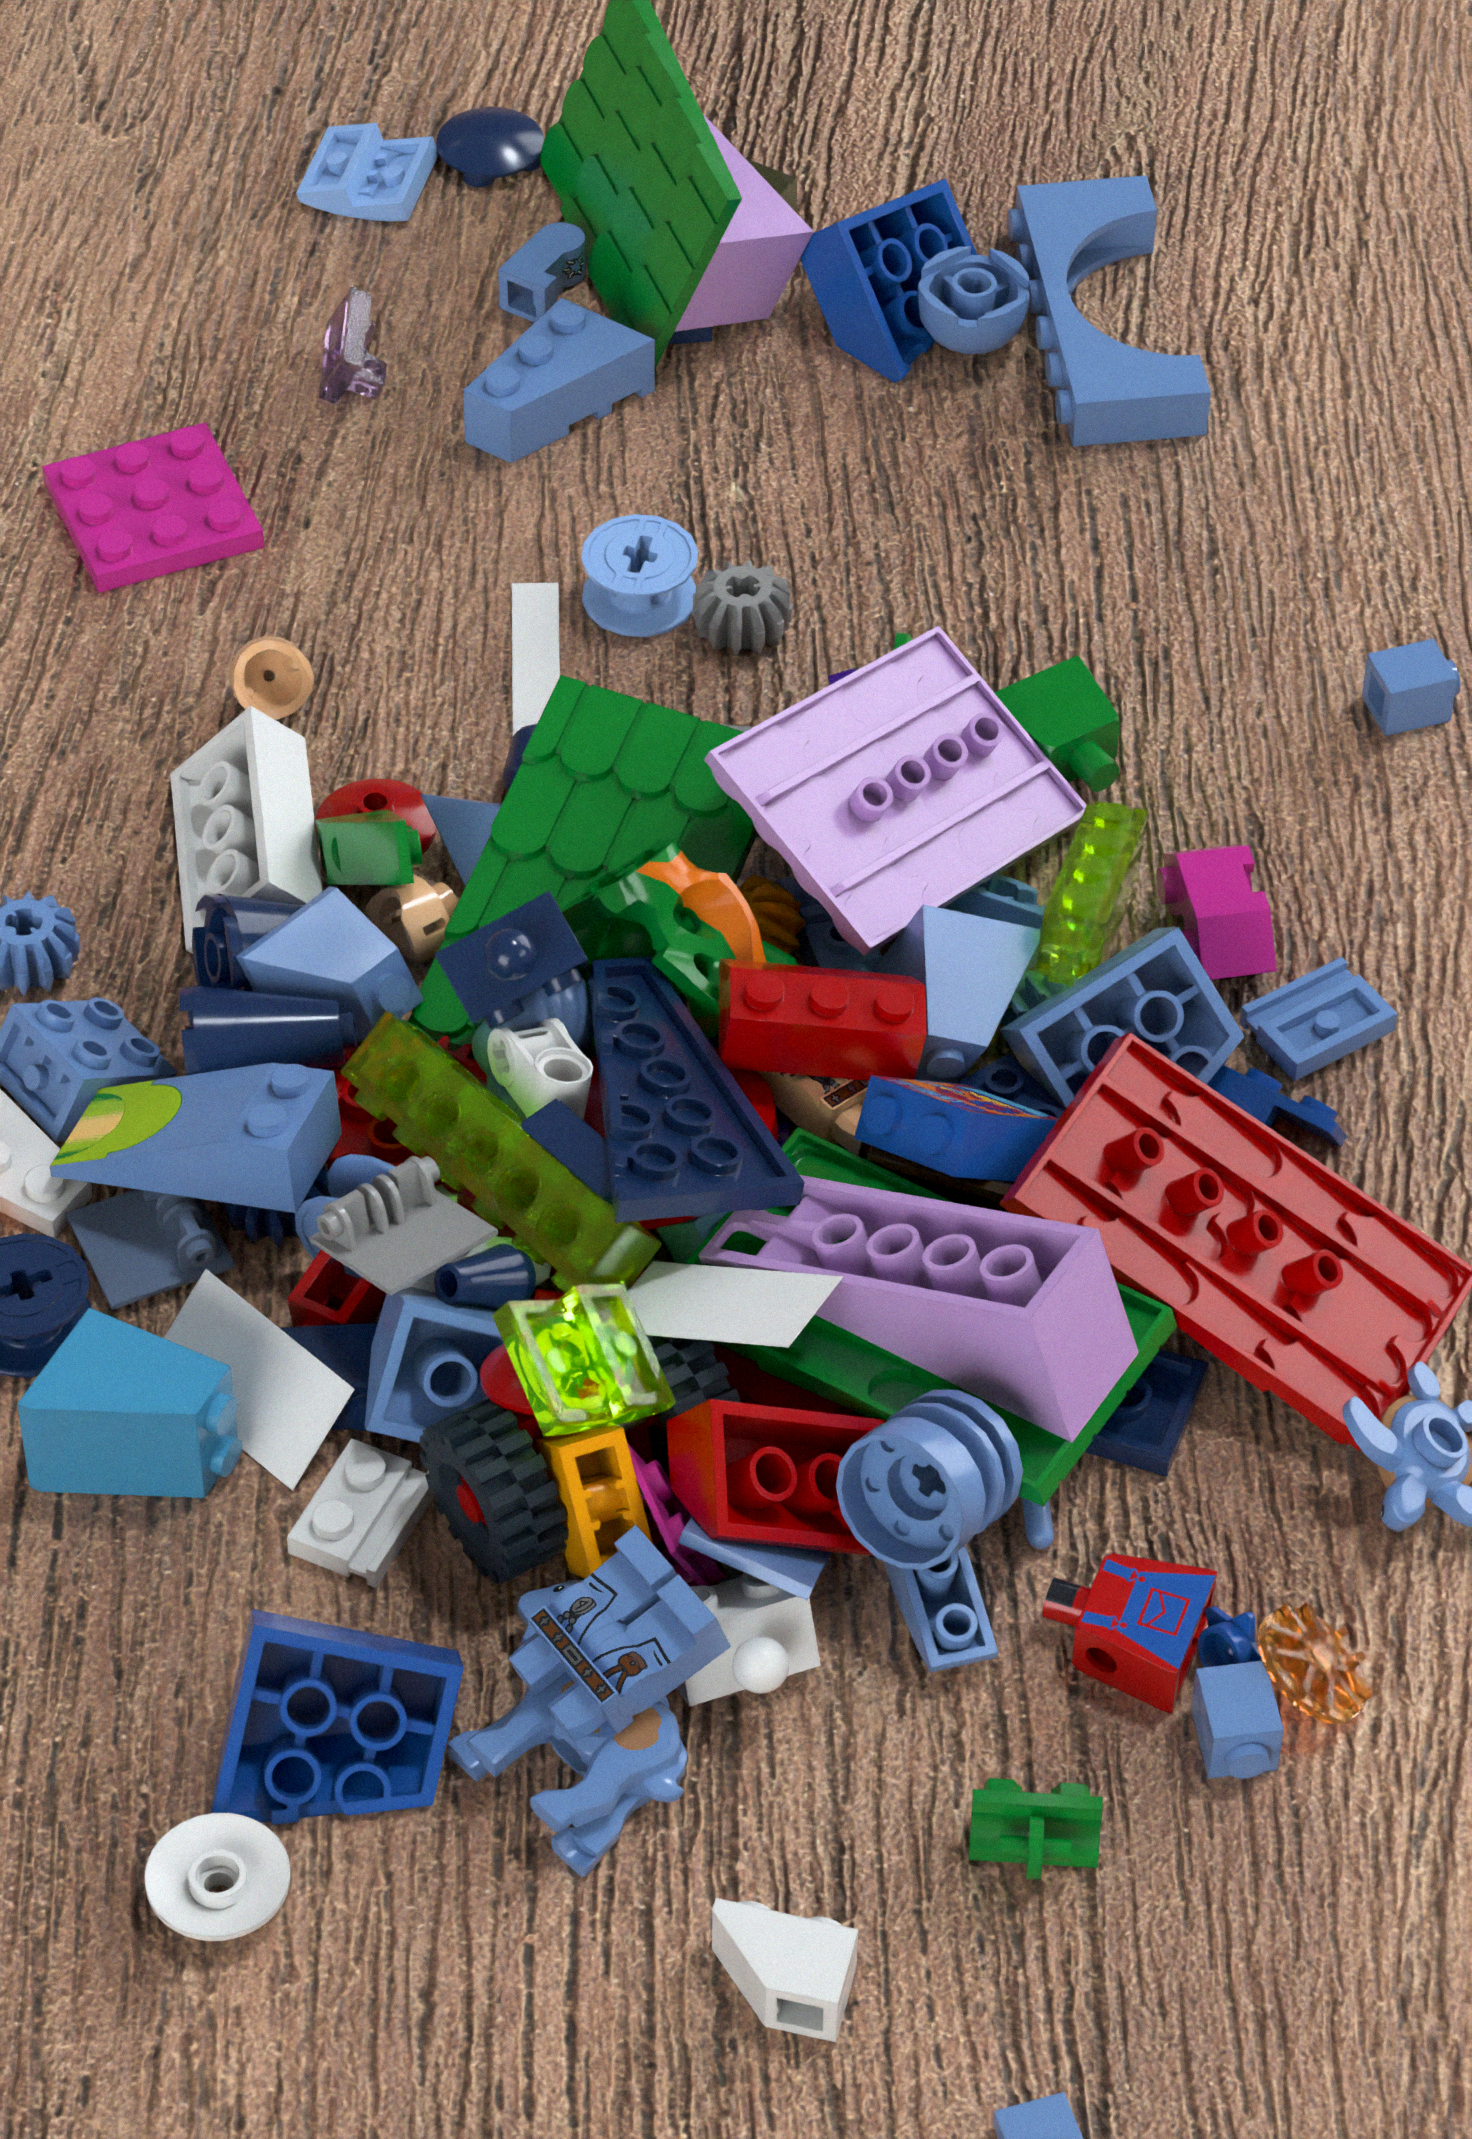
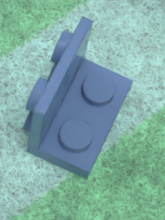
(67, 1050)

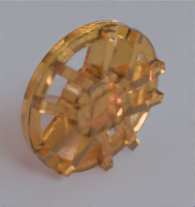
(1305, 1650)

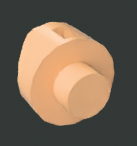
(271, 676)
(422, 920)

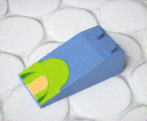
(210, 1135)

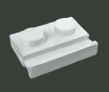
(361, 1513)

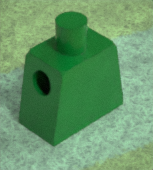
(1068, 721)

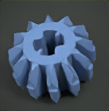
(36, 942)

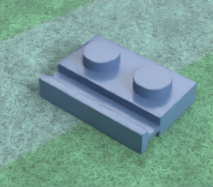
(1318, 1019)

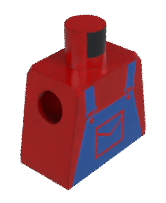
(1136, 1624)

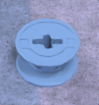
(639, 575)

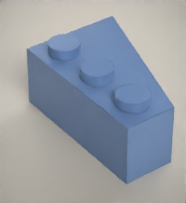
(553, 377)

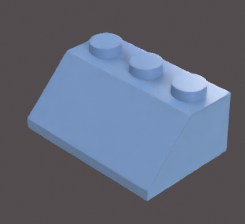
(426, 1362)

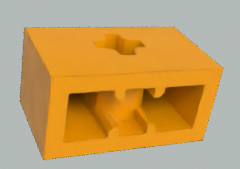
(596, 1491)

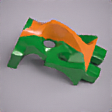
(651, 892)

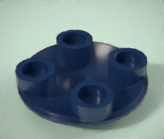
(490, 144)

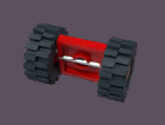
(496, 1481)

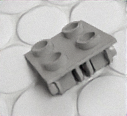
(399, 1227)

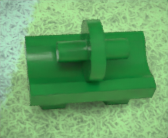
(1035, 1826)

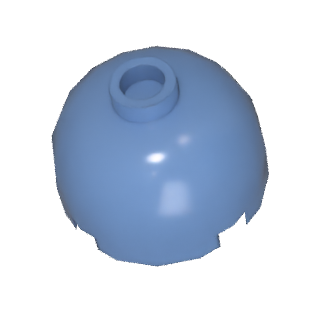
(973, 299)

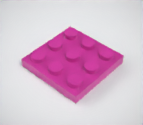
(152, 507)

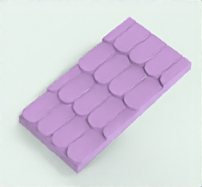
(897, 788)

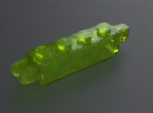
(1091, 892)

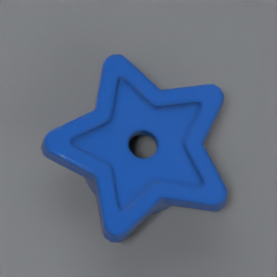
(1228, 1639)

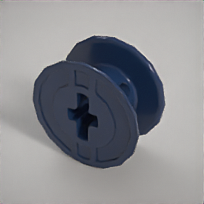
(39, 1300)

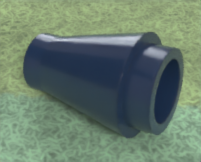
(487, 1278)

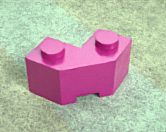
(1220, 913)

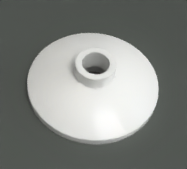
(212, 1853)

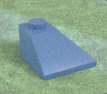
(333, 955)

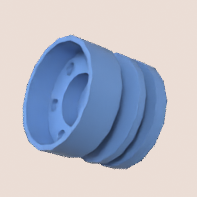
(929, 1479)

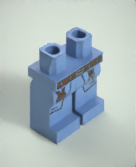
(621, 1639)

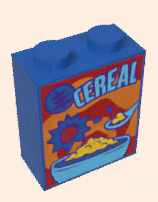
(951, 1127)

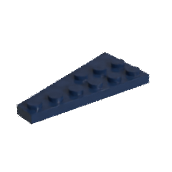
(671, 1110)

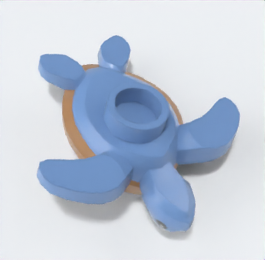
(1418, 1451)

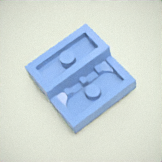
(367, 176)

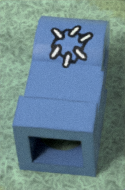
(542, 270)

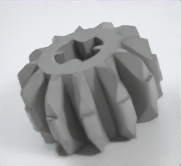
(742, 607)

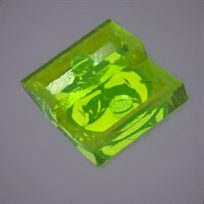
(584, 1359)

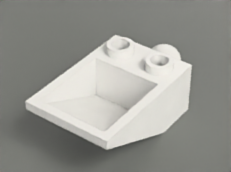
(767, 1634)

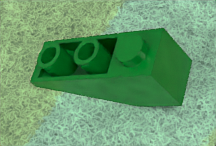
(368, 849)

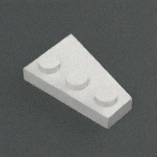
(25, 1175)

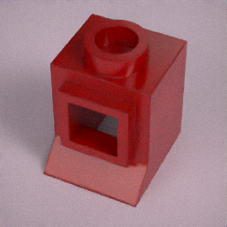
(327, 1285)

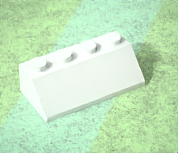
(245, 818)

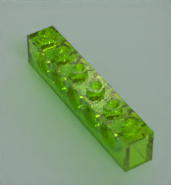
(486, 1150)

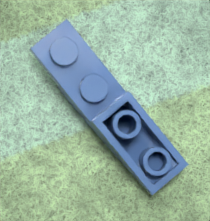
(944, 1612)

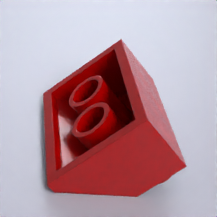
(820, 1020)
(764, 1473)

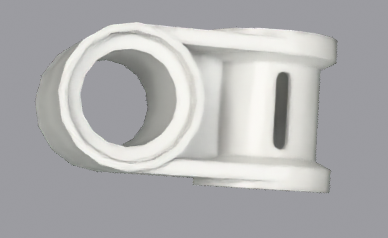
(540, 1066)

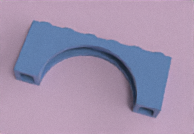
(1102, 385)

